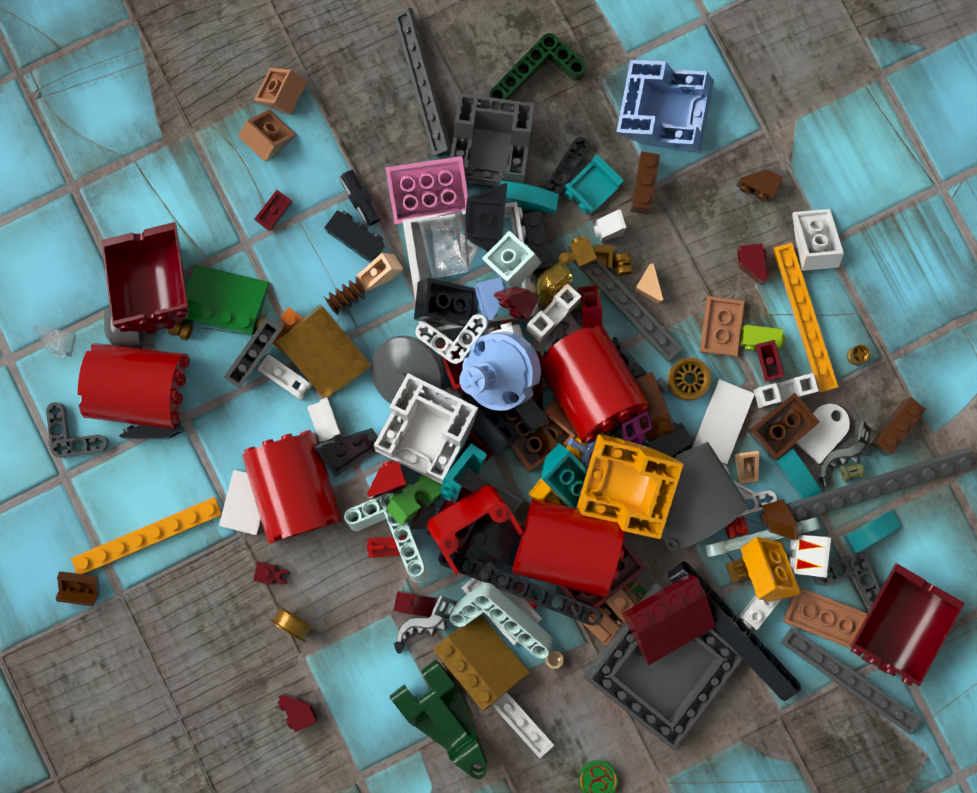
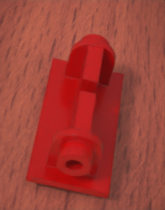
(383, 547)

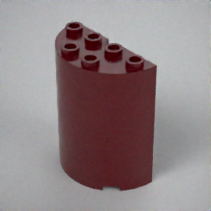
(146, 280)
(906, 626)

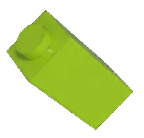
(754, 335)

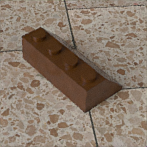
(529, 448)

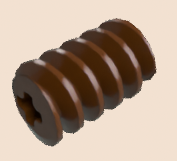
(345, 296)

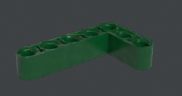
(534, 65)

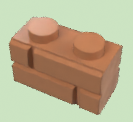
(606, 628)

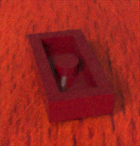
(273, 210)

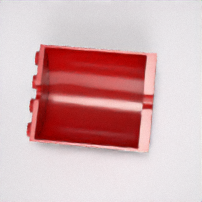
(592, 382)
(132, 385)
(291, 486)
(569, 548)

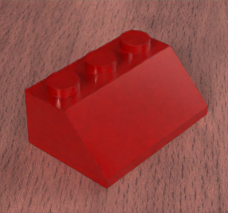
(388, 479)

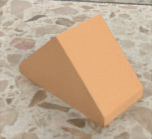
(649, 285)
(747, 467)

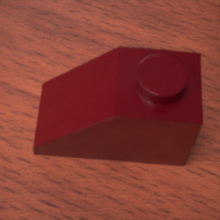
(590, 306)
(770, 361)
(414, 604)

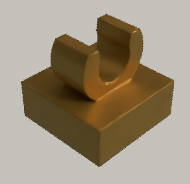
(737, 570)

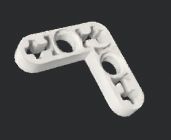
(451, 345)

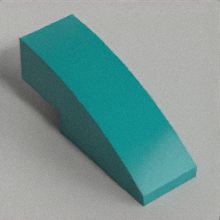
(531, 197)
(798, 474)
(872, 531)

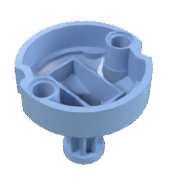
(500, 370)

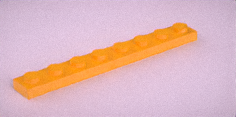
(805, 317)
(146, 536)

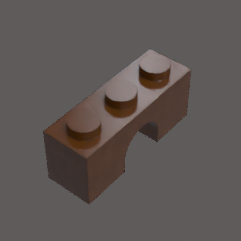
(645, 182)
(903, 421)

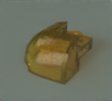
(551, 281)

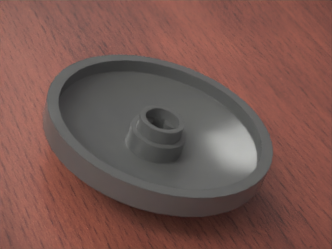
(403, 356)

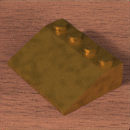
(323, 352)
(481, 661)

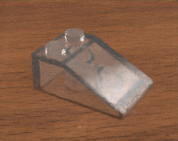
(445, 244)

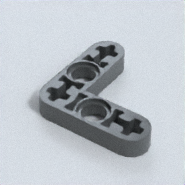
(63, 439)
(851, 569)

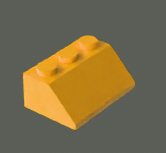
(769, 569)

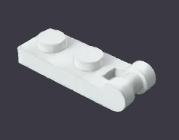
(283, 376)

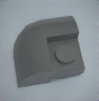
(116, 337)

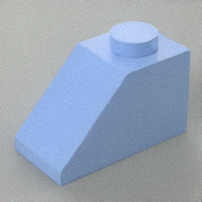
(485, 292)

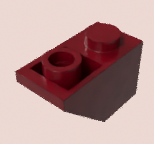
(752, 262)
(518, 301)
(299, 711)

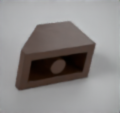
(779, 519)

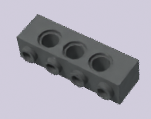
(254, 349)

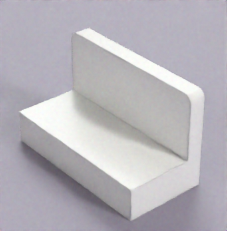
(324, 420)

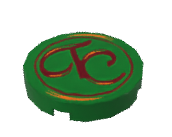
(597, 777)

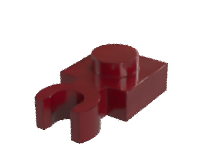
(267, 573)

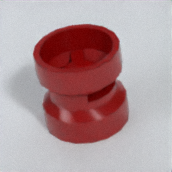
(736, 527)

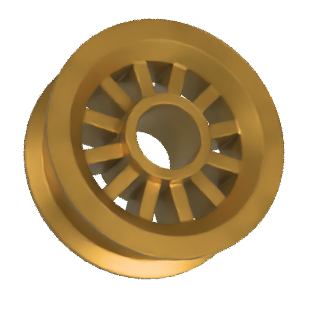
(698, 364)
(291, 624)

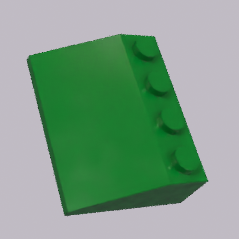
(225, 299)

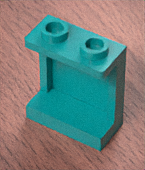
(593, 185)
(473, 459)

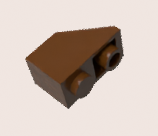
(762, 184)

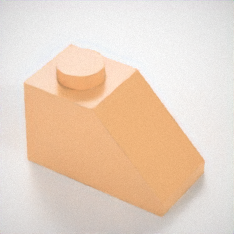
(379, 271)

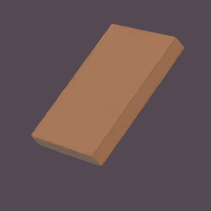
(722, 326)

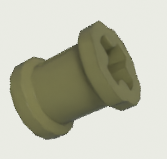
(846, 476)

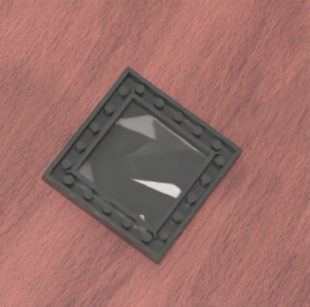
(669, 692)

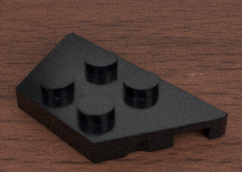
(486, 217)

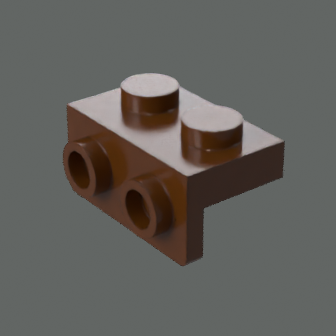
(77, 588)

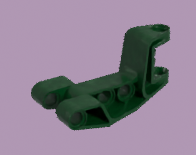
(444, 718)

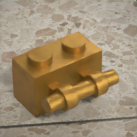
(581, 252)

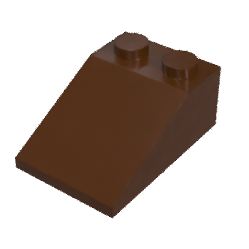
(658, 412)
(783, 426)

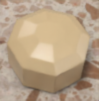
(554, 659)

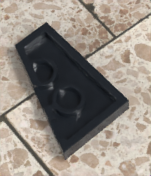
(347, 451)

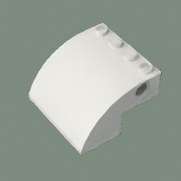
(426, 428)

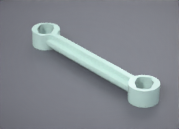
(736, 543)

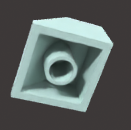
(511, 260)

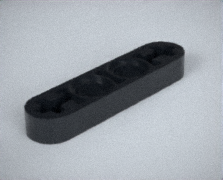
(566, 170)

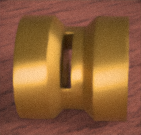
(622, 264)
(183, 329)
(862, 353)

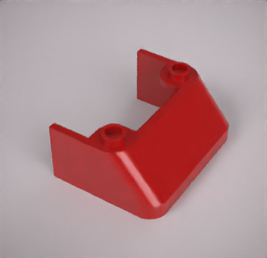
(465, 512)

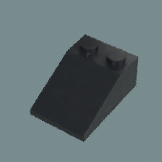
(445, 303)
(496, 539)

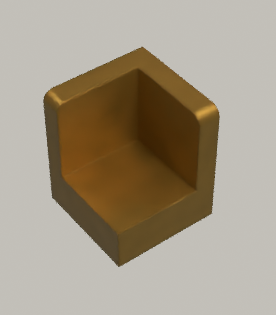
(604, 254)

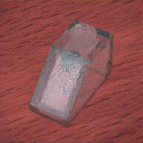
(56, 341)

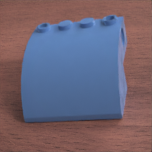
(665, 105)

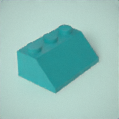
(564, 475)

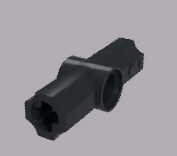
(360, 198)

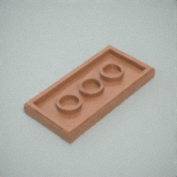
(824, 617)

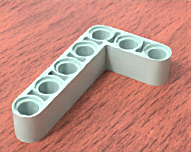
(404, 546)
(506, 614)

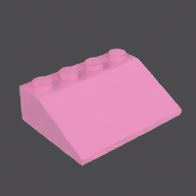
(427, 188)

